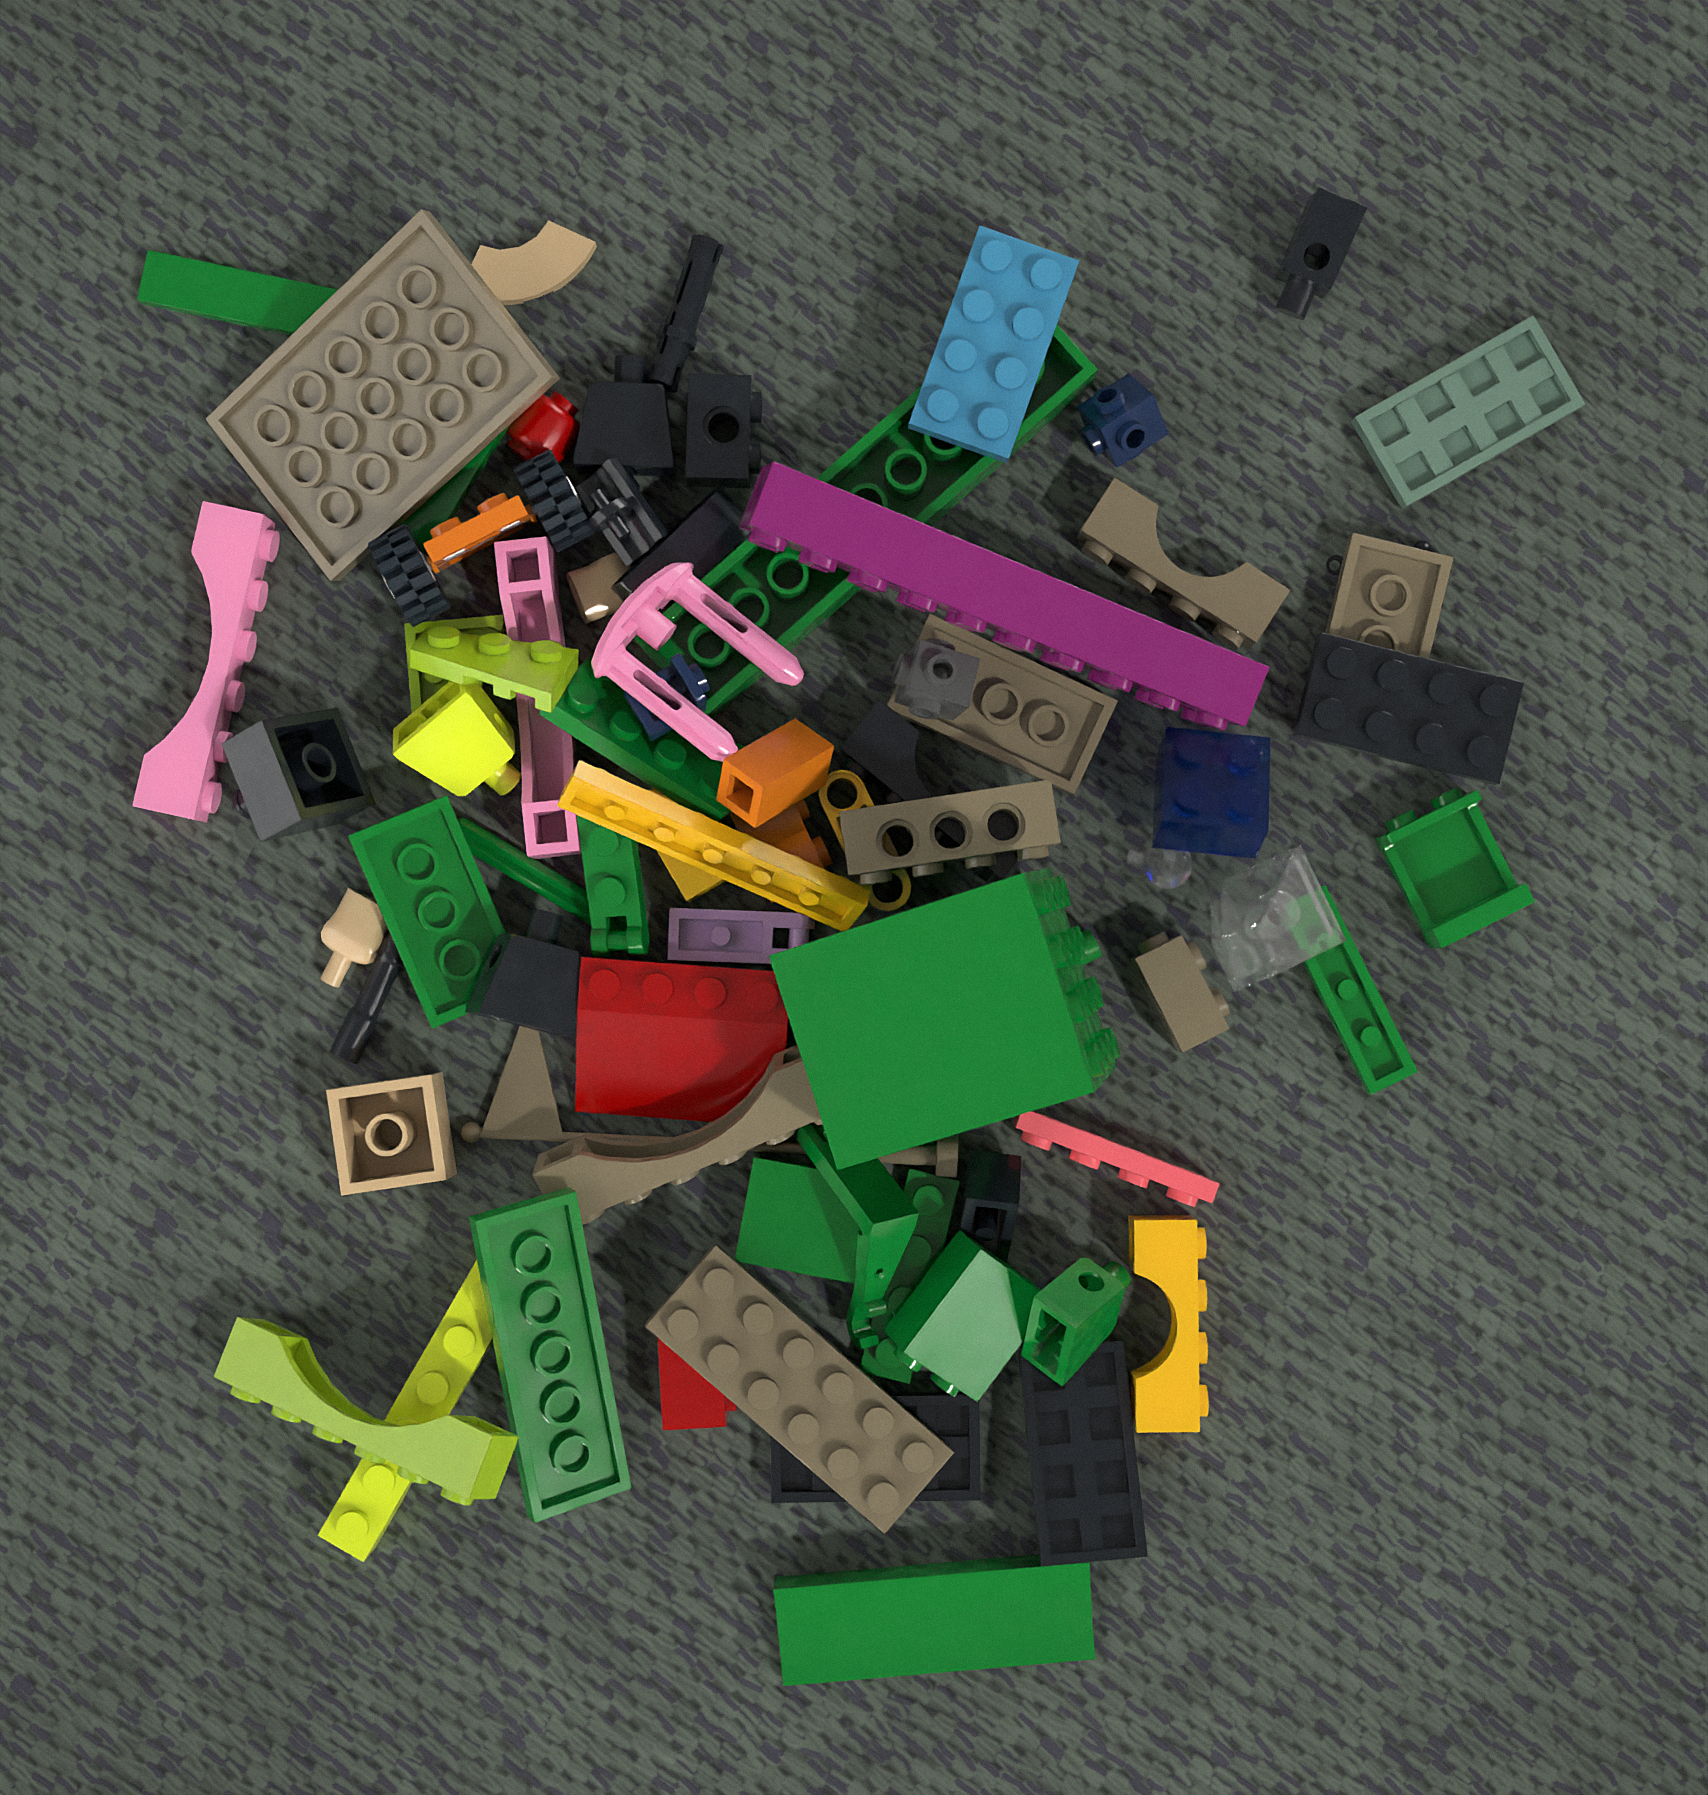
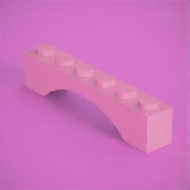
(232, 556)
(548, 753)

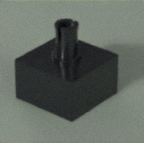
(297, 774)

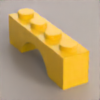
(1167, 1388)

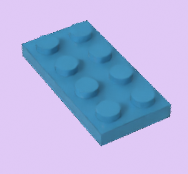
(993, 344)

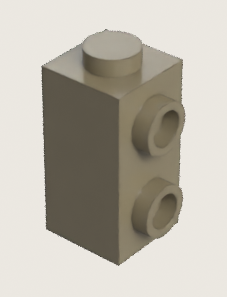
(1178, 990)

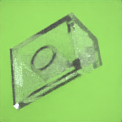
(1270, 919)

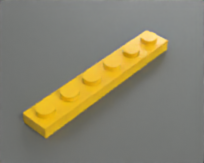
(713, 847)

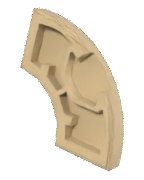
(536, 266)

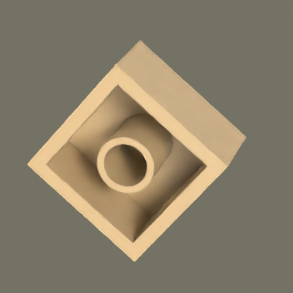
(391, 1133)

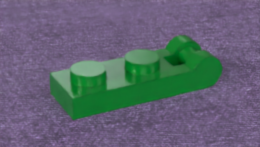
(613, 890)

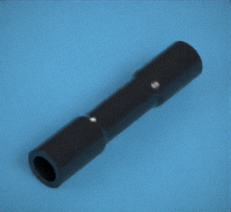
(363, 1016)

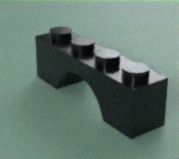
(885, 750)

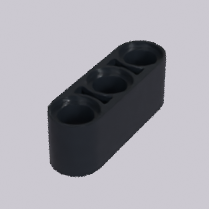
(698, 538)

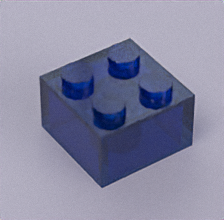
(1211, 792)

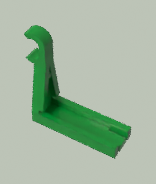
(885, 1225)

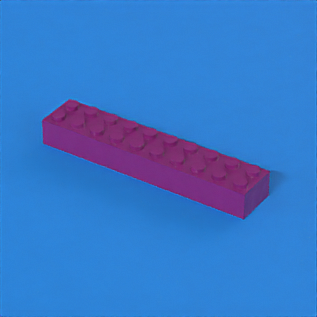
(1003, 596)

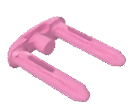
(641, 617)

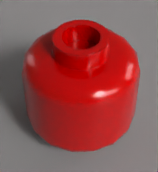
(544, 426)

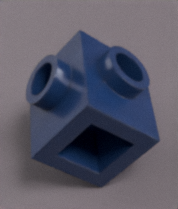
(1121, 421)

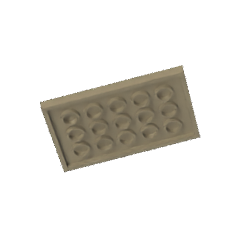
(381, 396)

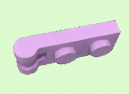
(732, 934)

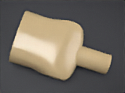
(593, 585)
(352, 935)

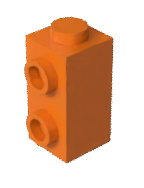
(774, 772)

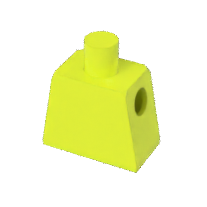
(459, 741)

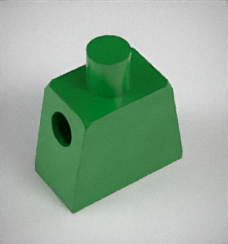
(1074, 1317)

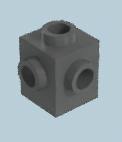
(935, 679)

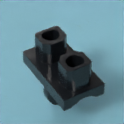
(621, 512)

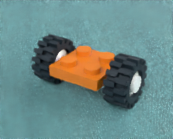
(412, 574)

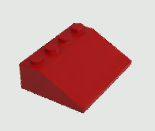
(673, 1037)

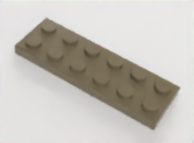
(799, 1388)

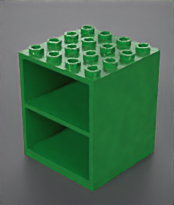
(946, 1017)

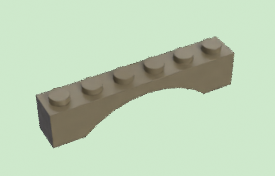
(627, 1171)

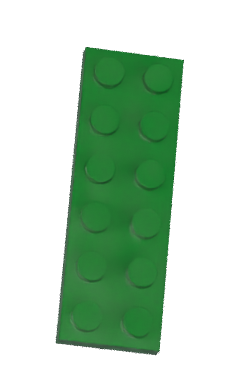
(550, 1353)

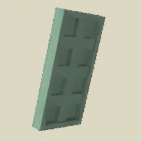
(1467, 412)

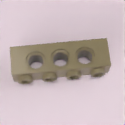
(1028, 804)

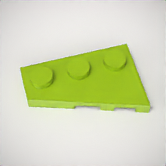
(510, 665)

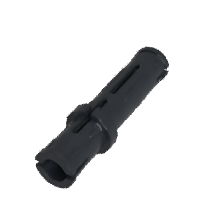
(678, 332)

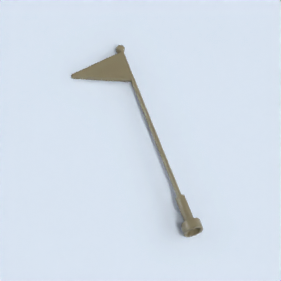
(528, 1110)

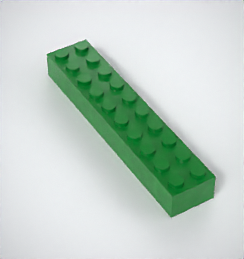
(886, 466)

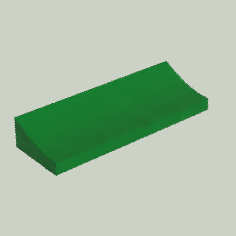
(932, 1619)

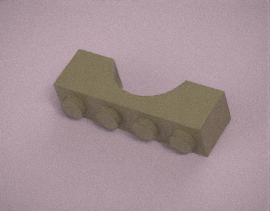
(1125, 533)

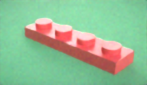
(1134, 1165)

